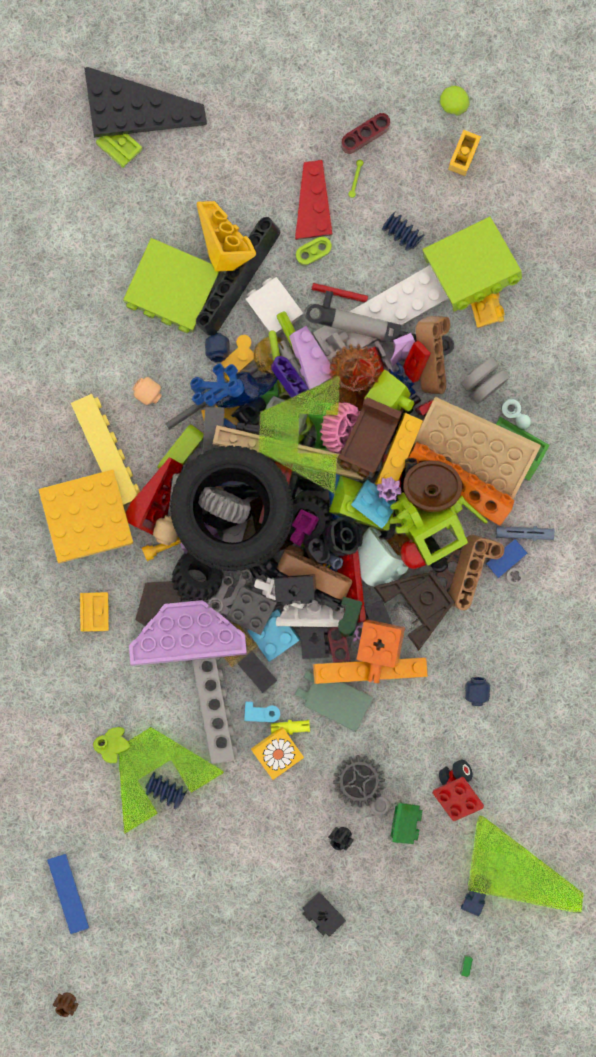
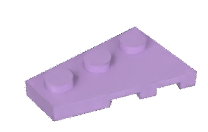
(313, 362)

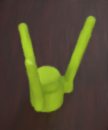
(458, 507)

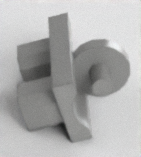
(336, 343)

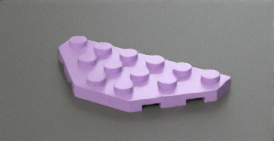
(186, 633)

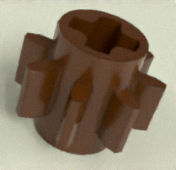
(65, 1004)

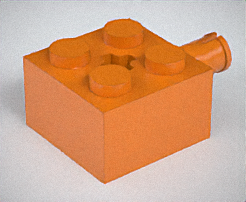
(371, 652)

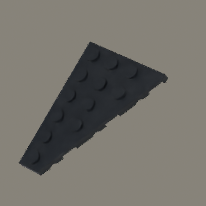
(130, 107)

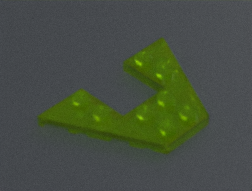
(281, 433)
(147, 753)

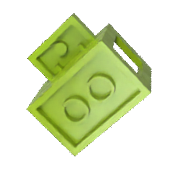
(422, 524)

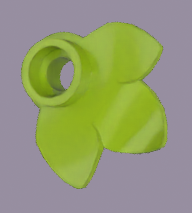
(113, 744)

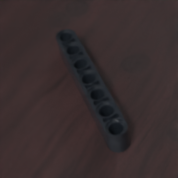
(236, 281)

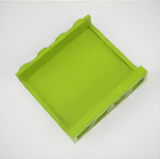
(473, 264)
(171, 285)

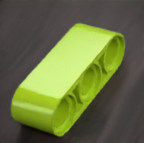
(184, 446)

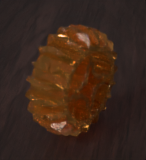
(371, 373)

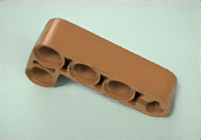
(430, 333)
(471, 573)
(327, 580)

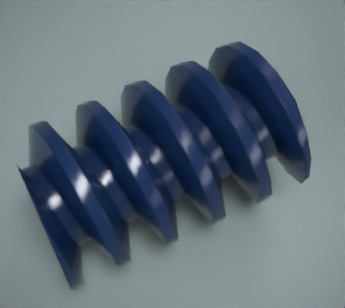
(402, 232)
(165, 790)

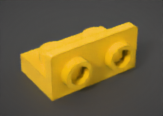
(488, 311)

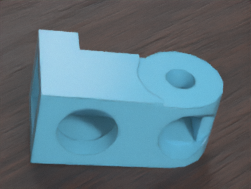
(257, 714)

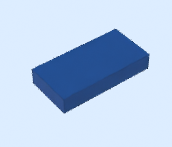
(512, 554)

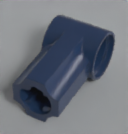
(474, 903)

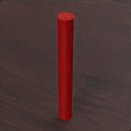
(339, 292)

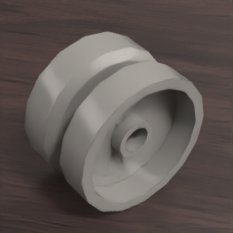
(483, 378)

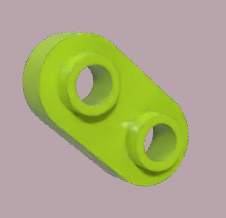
(313, 251)

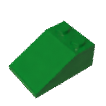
(405, 823)

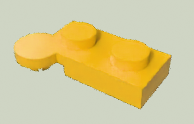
(241, 356)

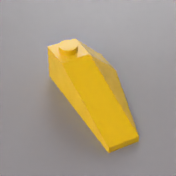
(223, 240)

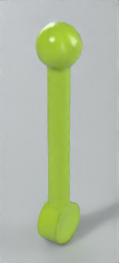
(352, 193)

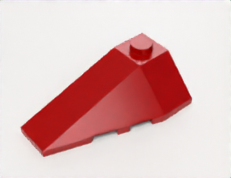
(154, 498)

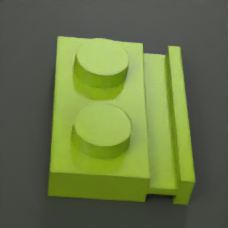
(120, 148)

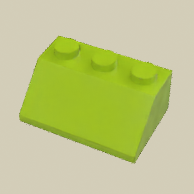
(343, 498)

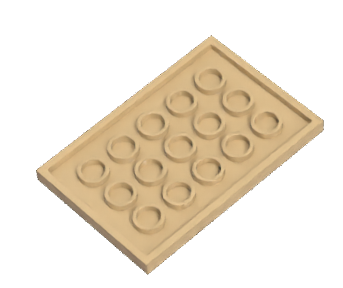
(478, 446)

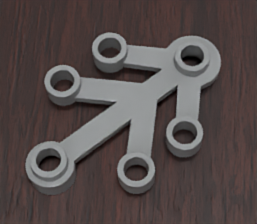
(223, 609)

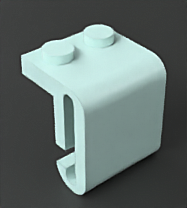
(378, 560)

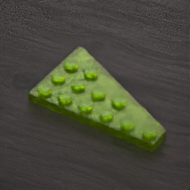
(512, 872)

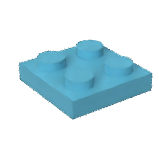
(370, 505)
(274, 638)

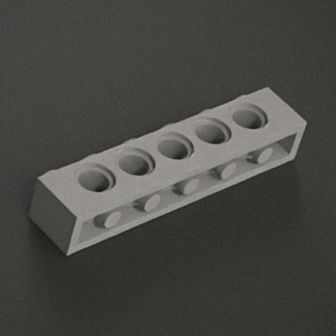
(230, 751)

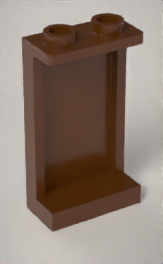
(369, 438)

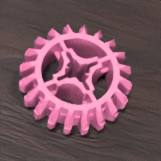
(338, 427)

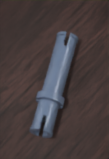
(525, 533)

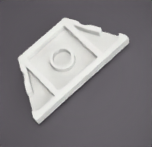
(310, 616)

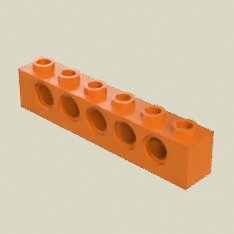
(480, 502)

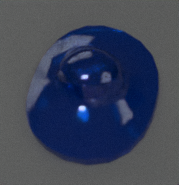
(253, 388)

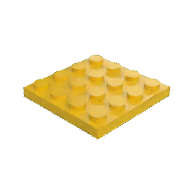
(85, 516)

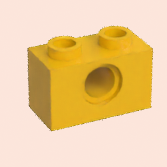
(464, 153)

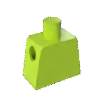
(391, 392)

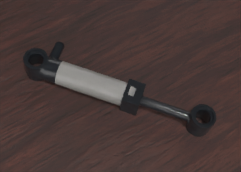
(360, 324)

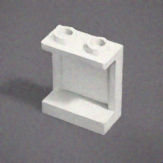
(270, 301)

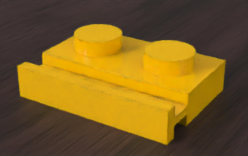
(94, 611)

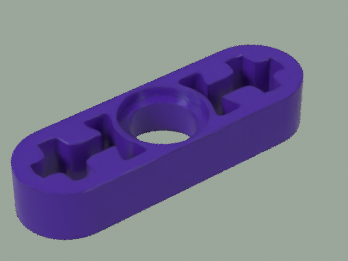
(283, 369)

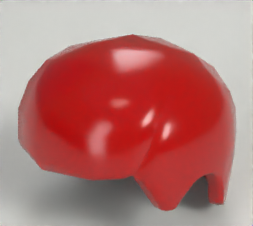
(411, 556)

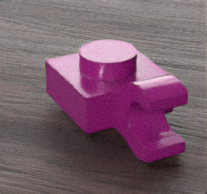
(304, 525)

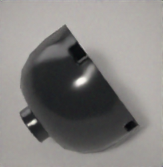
(343, 536)

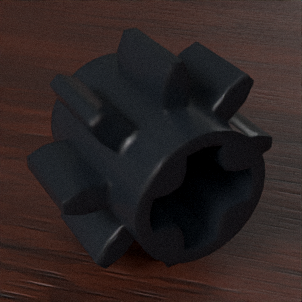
(341, 838)

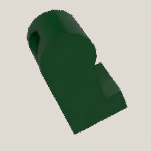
(348, 623)

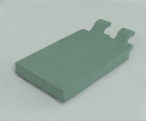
(336, 701)

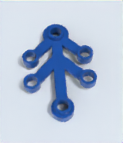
(233, 388)

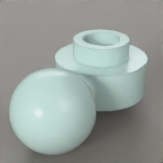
(522, 420)

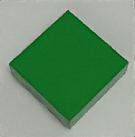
(466, 966)

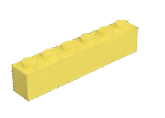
(103, 445)

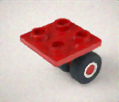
(456, 794)

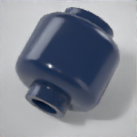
(217, 347)
(477, 691)

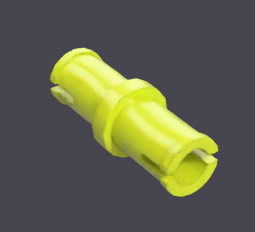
(291, 726)

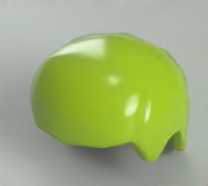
(454, 100)

